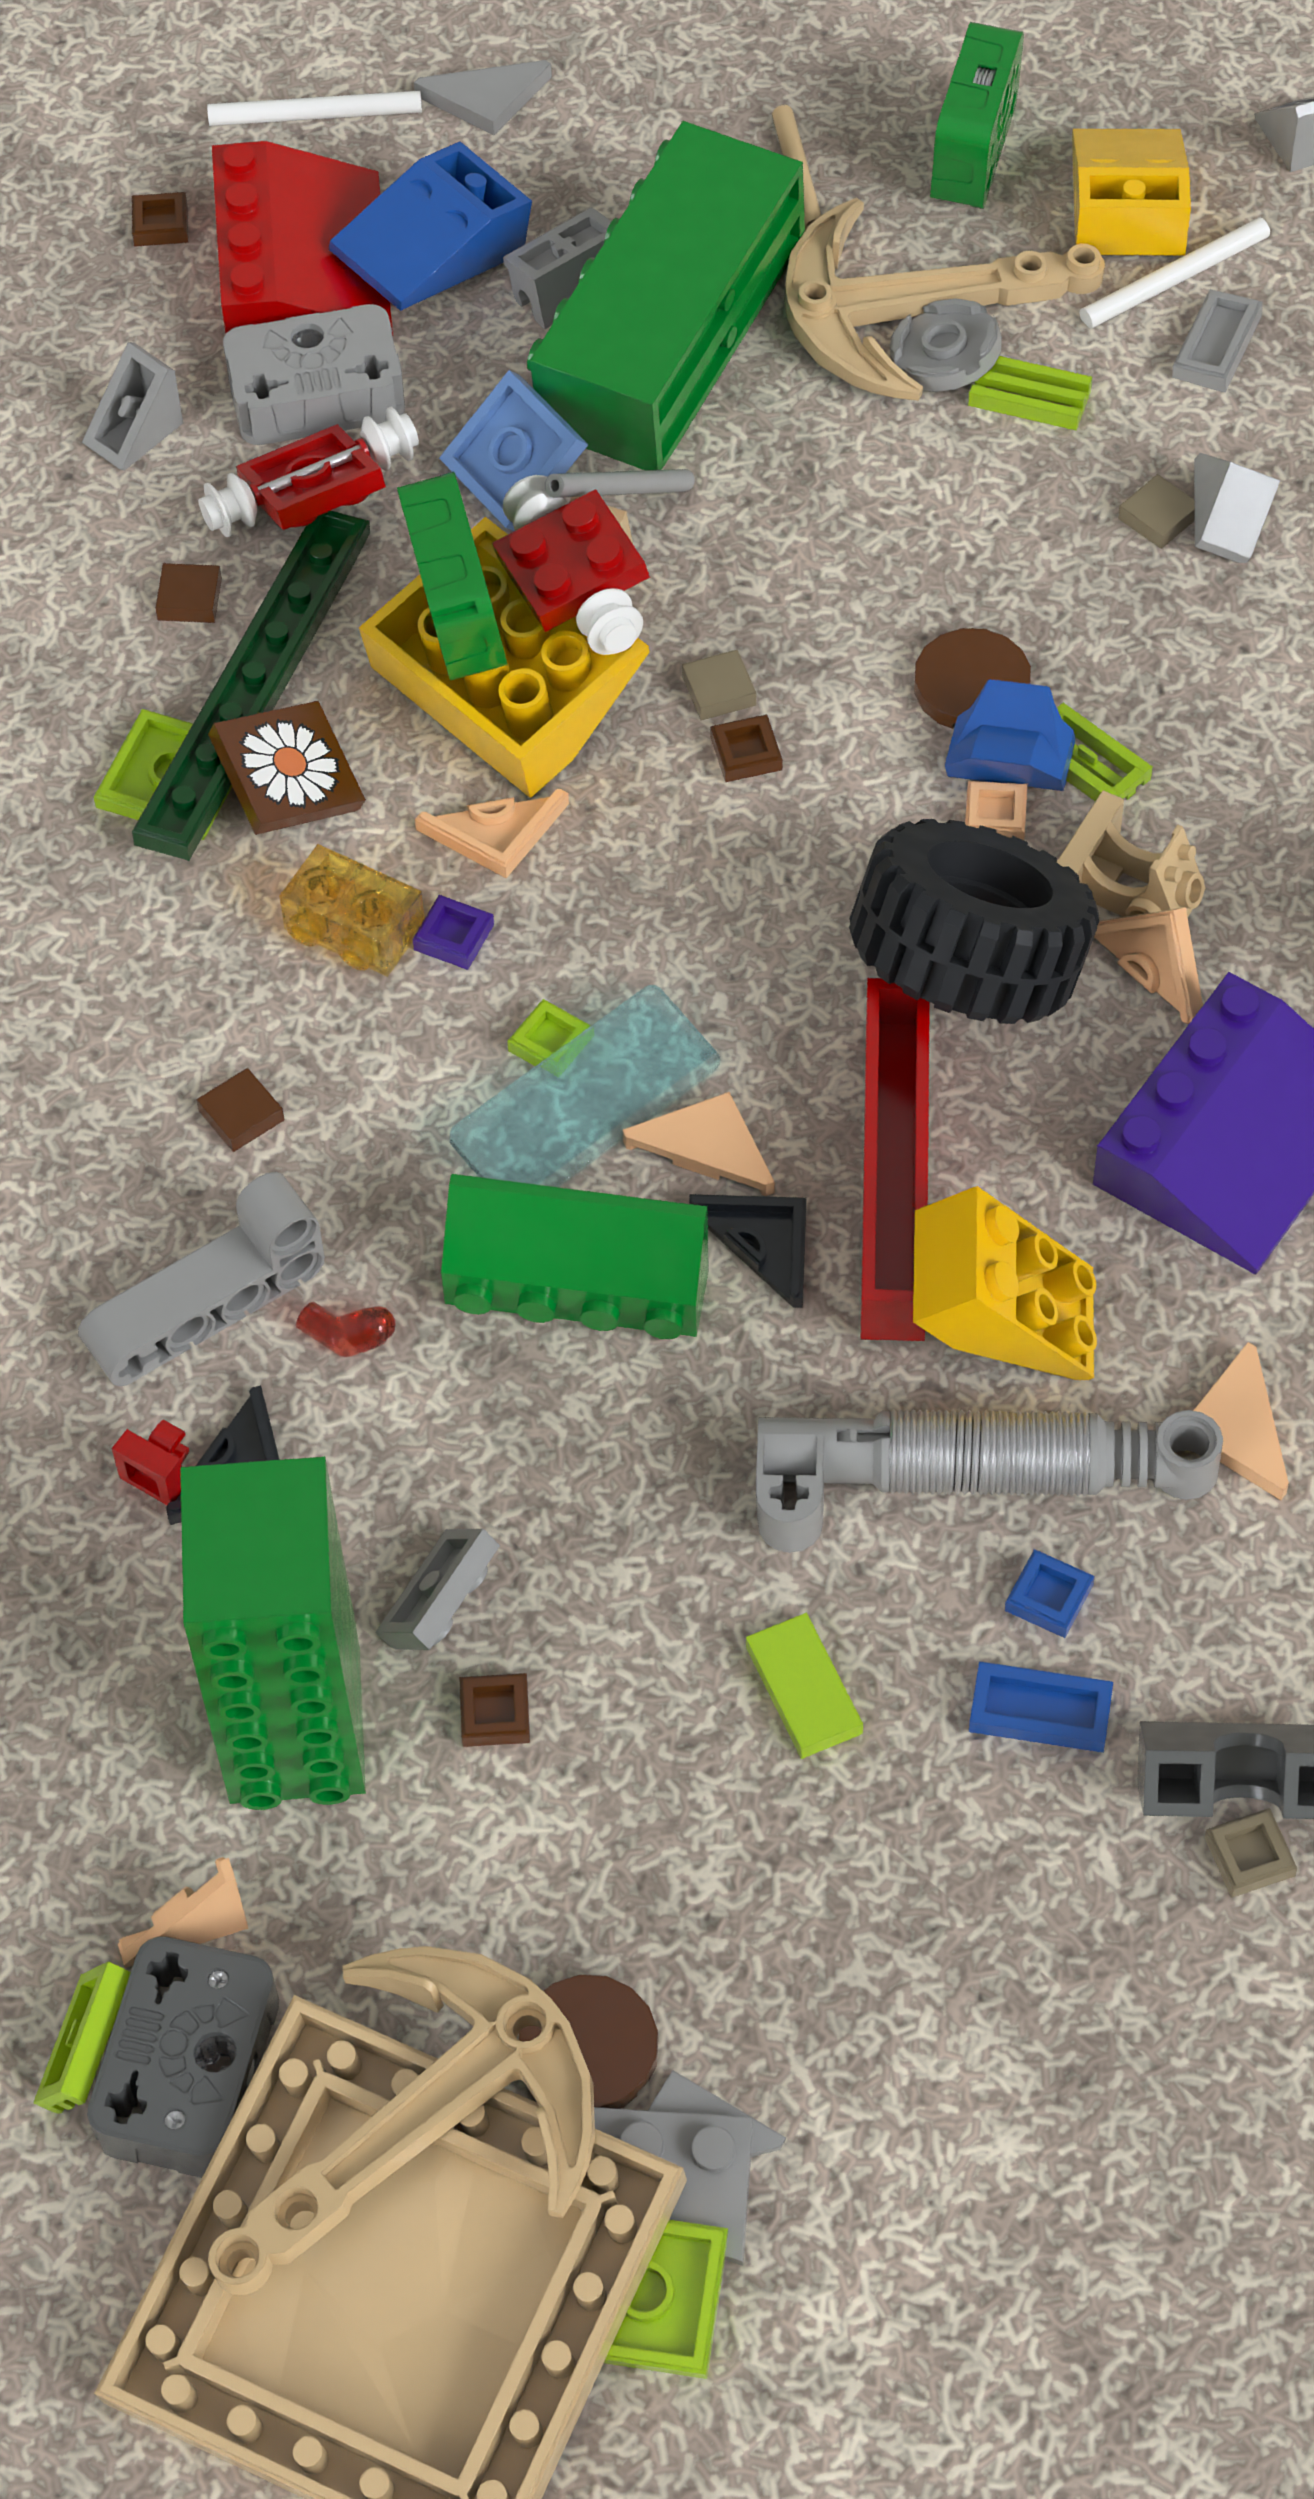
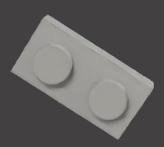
(437, 1589)

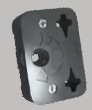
(163, 2051)

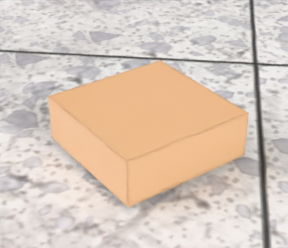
(997, 807)

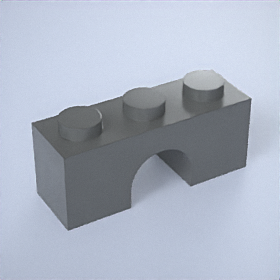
(1200, 1763)

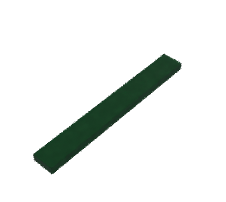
(252, 680)

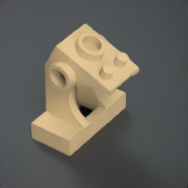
(1103, 855)

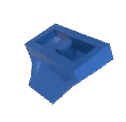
(1012, 738)

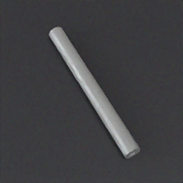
(619, 482)

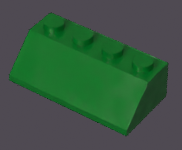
(575, 1256)

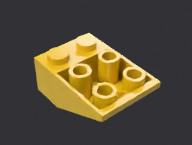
(1131, 191)
(1002, 1287)

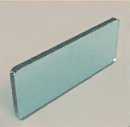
(587, 1093)

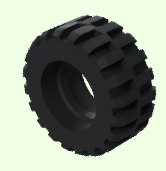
(973, 921)

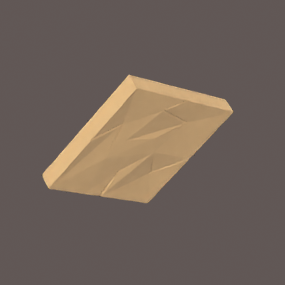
(427, 2332)

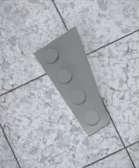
(714, 2158)

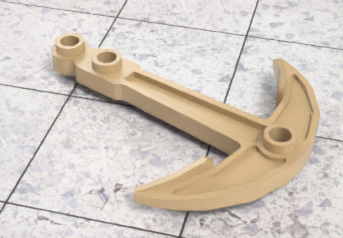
(828, 308)
(454, 2086)

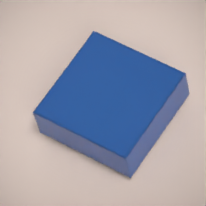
(1049, 1593)

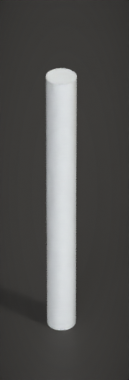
(314, 108)
(1174, 273)

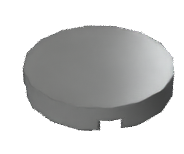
(947, 344)

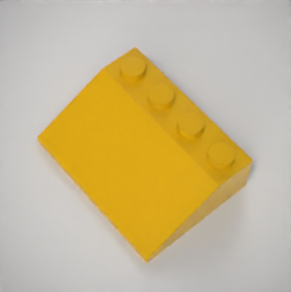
(515, 717)

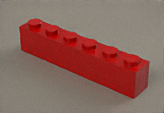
(893, 1157)

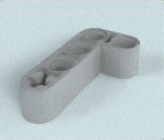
(209, 1287)

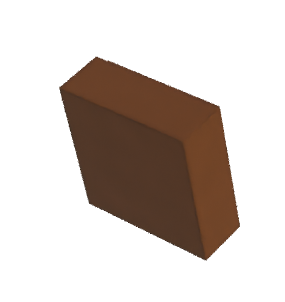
(159, 219)
(188, 593)
(746, 748)
(240, 1109)
(494, 1710)

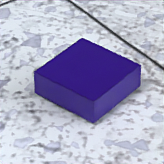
(453, 932)

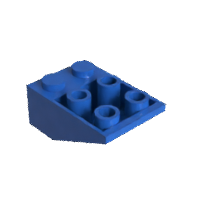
(435, 227)

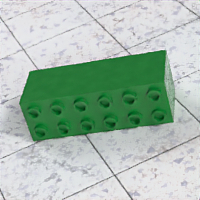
(670, 294)
(273, 1630)

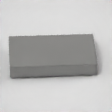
(1217, 340)

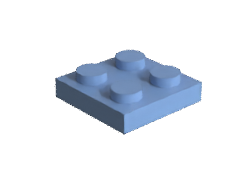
(509, 440)

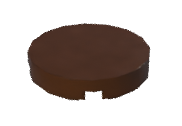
(957, 667)
(612, 2033)

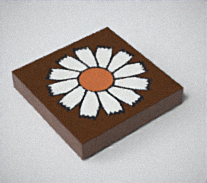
(286, 767)

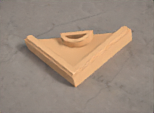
(495, 831)
(1158, 955)
(705, 1140)
(1245, 1417)
(194, 1916)

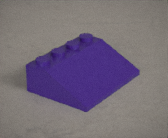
(1222, 1128)

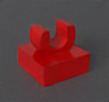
(152, 1463)

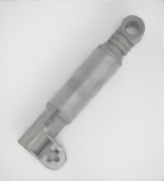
(984, 1456)

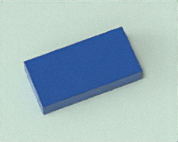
(1041, 1707)

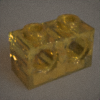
(354, 904)

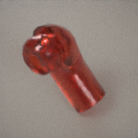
(348, 1333)

